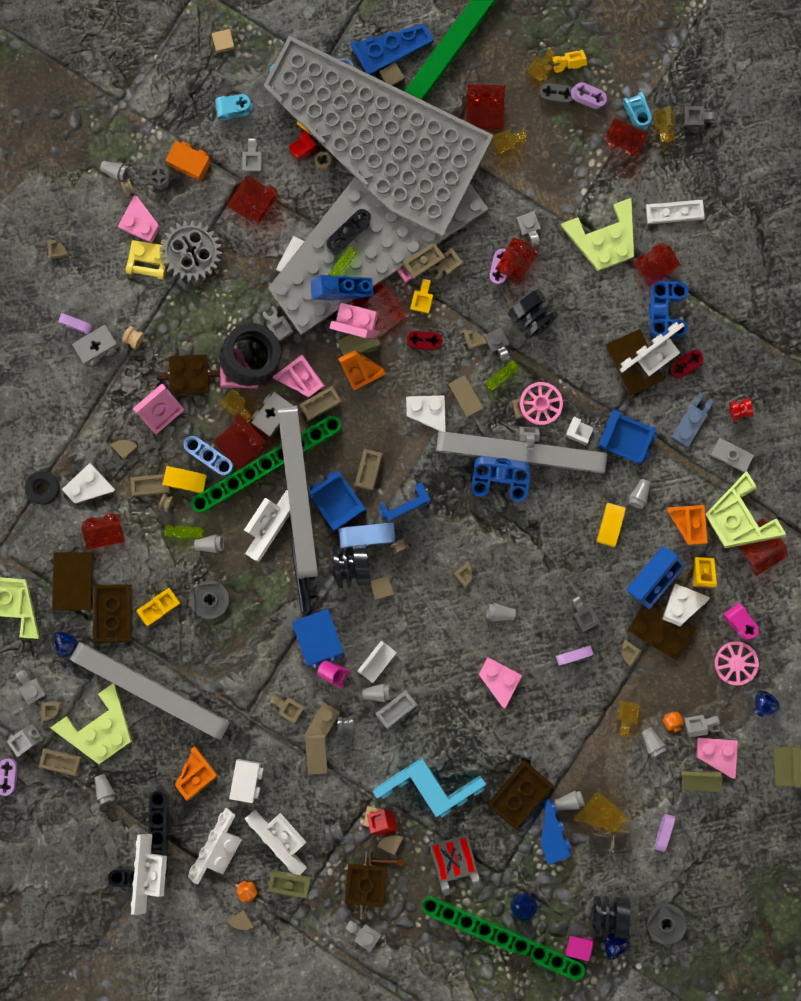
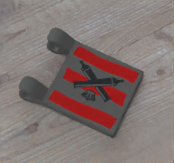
(454, 860)

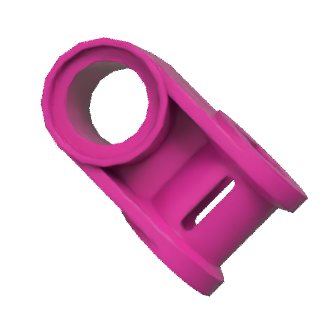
(738, 619)
(333, 673)

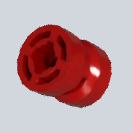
(739, 409)

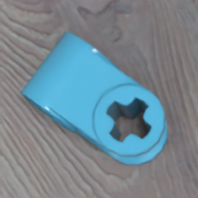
(230, 106)
(636, 108)

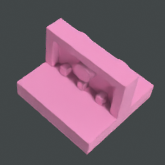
(356, 321)
(158, 409)

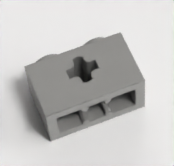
(86, 349)
(260, 417)

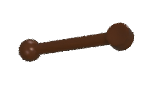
(400, 862)

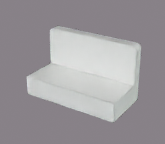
(377, 661)

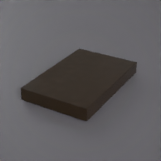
(635, 377)
(72, 580)
(112, 613)
(520, 795)

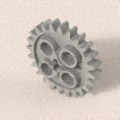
(205, 245)

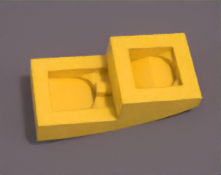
(184, 479)
(611, 525)
(158, 607)

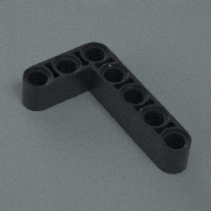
(153, 827)

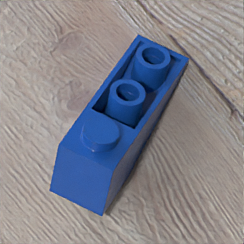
(340, 287)
(552, 840)

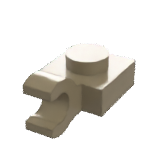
(289, 709)

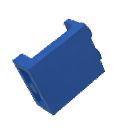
(627, 438)
(336, 500)
(422, 500)
(318, 638)

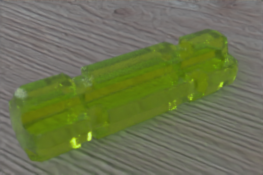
(343, 262)
(502, 375)
(183, 532)

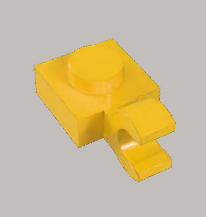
(572, 60)
(421, 299)

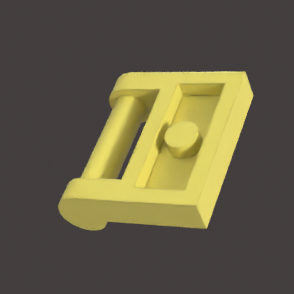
(145, 253)

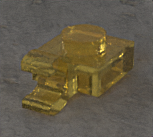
(540, 67)
(663, 122)
(506, 141)
(235, 404)
(628, 714)

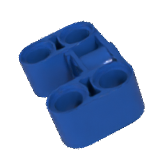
(659, 308)
(501, 471)

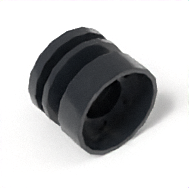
(532, 313)
(351, 566)
(610, 917)

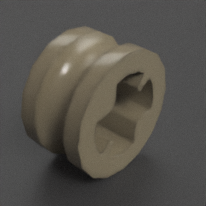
(321, 155)
(128, 188)
(165, 503)
(399, 546)

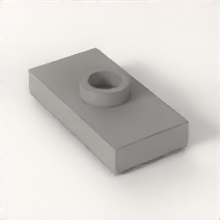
(731, 455)
(396, 709)

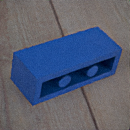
(656, 577)

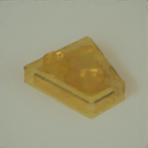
(601, 813)

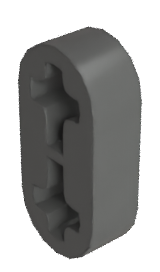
(556, 98)

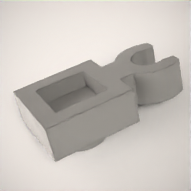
(278, 326)

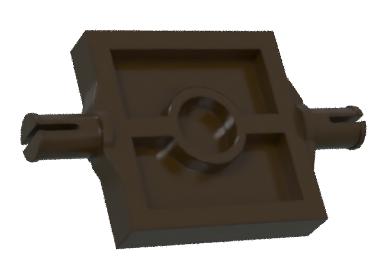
(188, 374)
(365, 885)

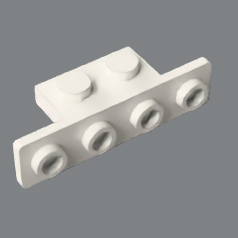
(657, 354)
(266, 525)
(280, 838)
(218, 849)
(148, 874)

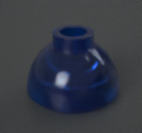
(64, 643)
(765, 703)
(523, 907)
(615, 947)

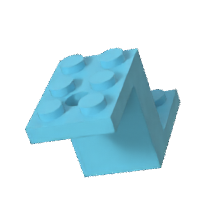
(430, 787)

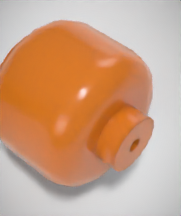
(673, 721)
(246, 891)

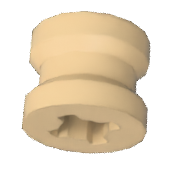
(133, 337)

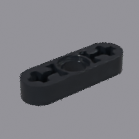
(362, 226)

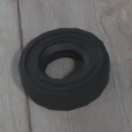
(31, 482)

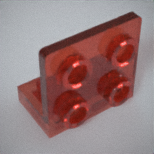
(485, 106)
(252, 200)
(386, 304)
(240, 442)
(765, 553)

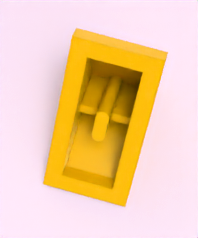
(704, 573)

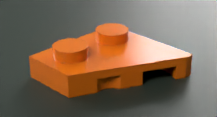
(360, 369)
(691, 523)
(195, 775)

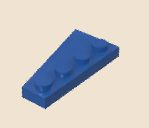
(384, 50)

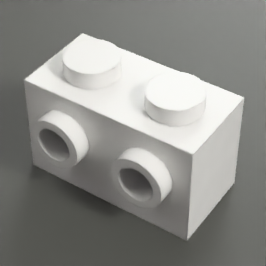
(245, 781)

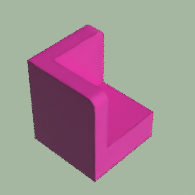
(579, 948)

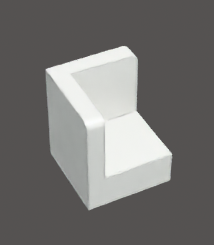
(579, 431)

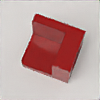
(303, 147)
(382, 822)

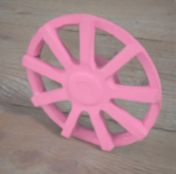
(541, 403)
(736, 663)

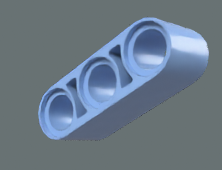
(200, 452)
(367, 534)

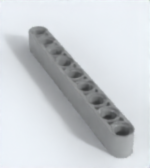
(514, 450)
(297, 492)
(150, 690)

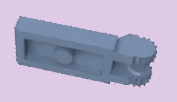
(691, 421)

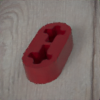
(425, 336)
(689, 367)

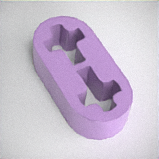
(589, 93)
(495, 261)
(76, 324)
(574, 655)
(12, 776)
(664, 832)

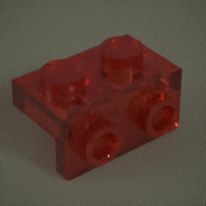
(626, 137)
(516, 260)
(656, 263)
(102, 531)

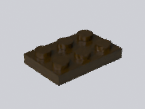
(659, 633)

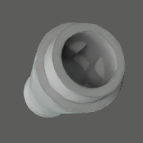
(116, 170)
(640, 494)
(210, 544)
(498, 612)
(377, 693)
(654, 744)
(104, 791)
(570, 801)

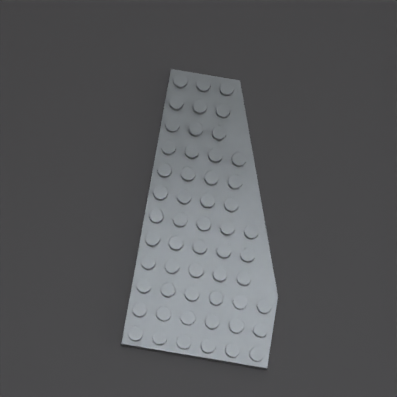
(392, 142)
(379, 250)

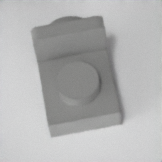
(24, 740)

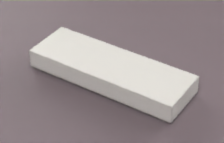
(674, 212)

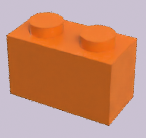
(188, 160)

